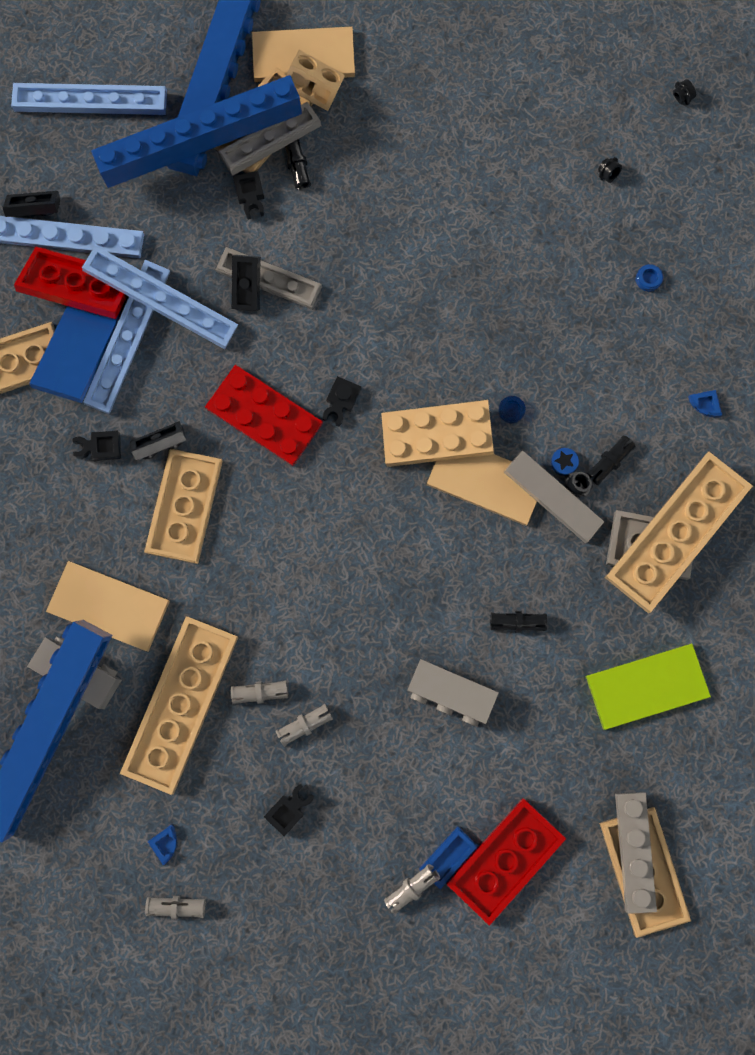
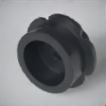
(684, 91)
(607, 167)
(583, 480)

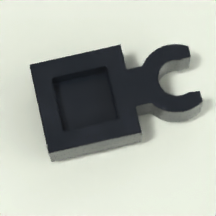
(249, 192)
(342, 397)
(102, 446)
(287, 812)

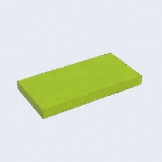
(647, 686)

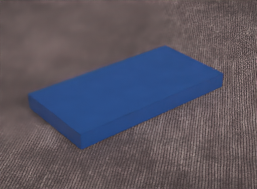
(74, 354)

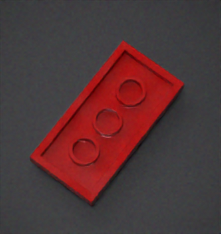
(63, 281)
(264, 415)
(506, 861)

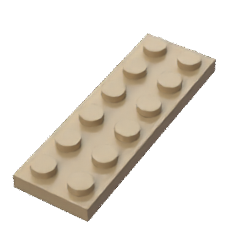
(678, 532)
(179, 705)

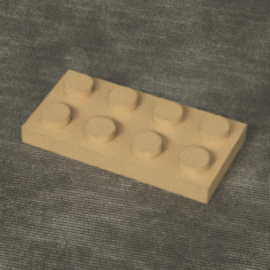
(437, 433)

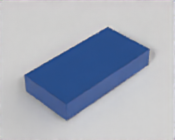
(451, 855)

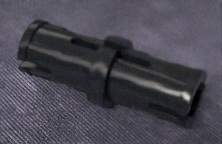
(297, 163)
(611, 460)
(518, 621)

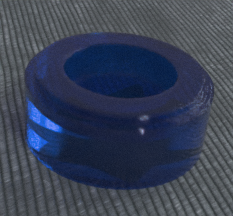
(511, 409)

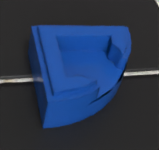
(706, 403)
(164, 844)

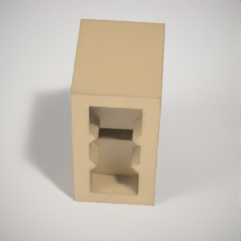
(315, 79)

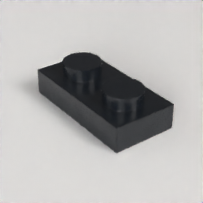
(31, 204)
(246, 282)
(156, 441)

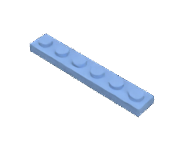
(89, 98)
(70, 236)
(159, 297)
(122, 347)

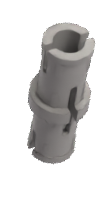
(259, 692)
(304, 725)
(412, 889)
(175, 907)

